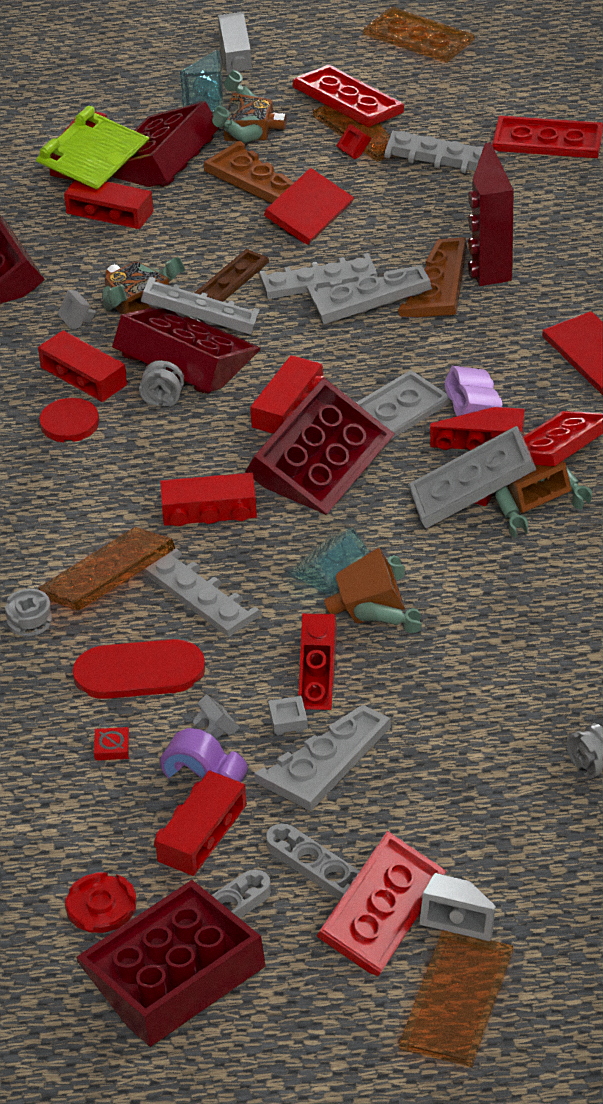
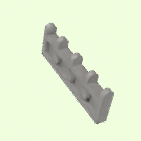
(433, 151)
(296, 281)
(199, 306)
(199, 594)

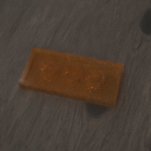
(419, 34)
(107, 568)
(456, 998)

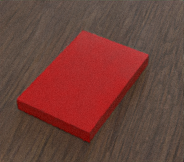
(308, 206)

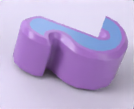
(200, 754)

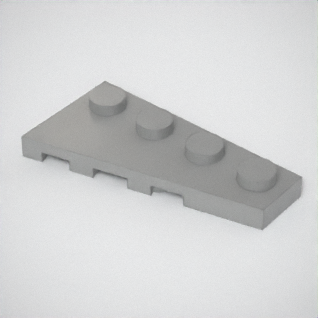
(368, 293)
(324, 759)

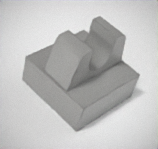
(75, 310)
(288, 715)
(216, 716)

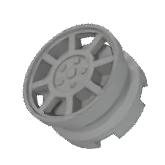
(160, 384)
(28, 610)
(587, 749)

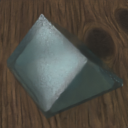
(203, 82)
(328, 559)

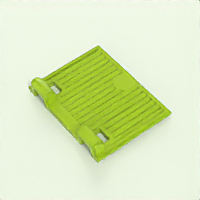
(89, 152)

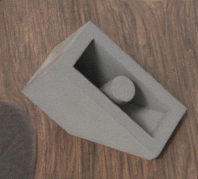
(234, 42)
(457, 908)

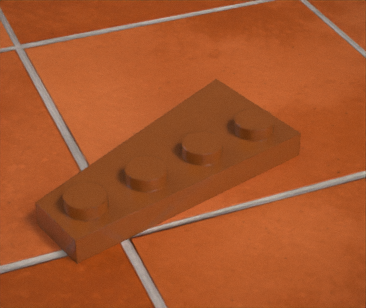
(247, 172)
(445, 273)

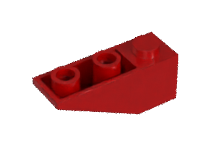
(475, 428)
(317, 660)

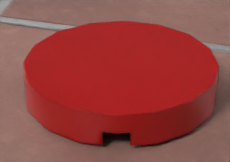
(69, 419)
(93, 910)

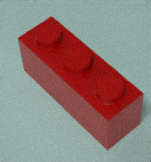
(110, 203)
(82, 366)
(285, 393)
(208, 499)
(200, 822)

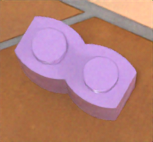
(471, 390)

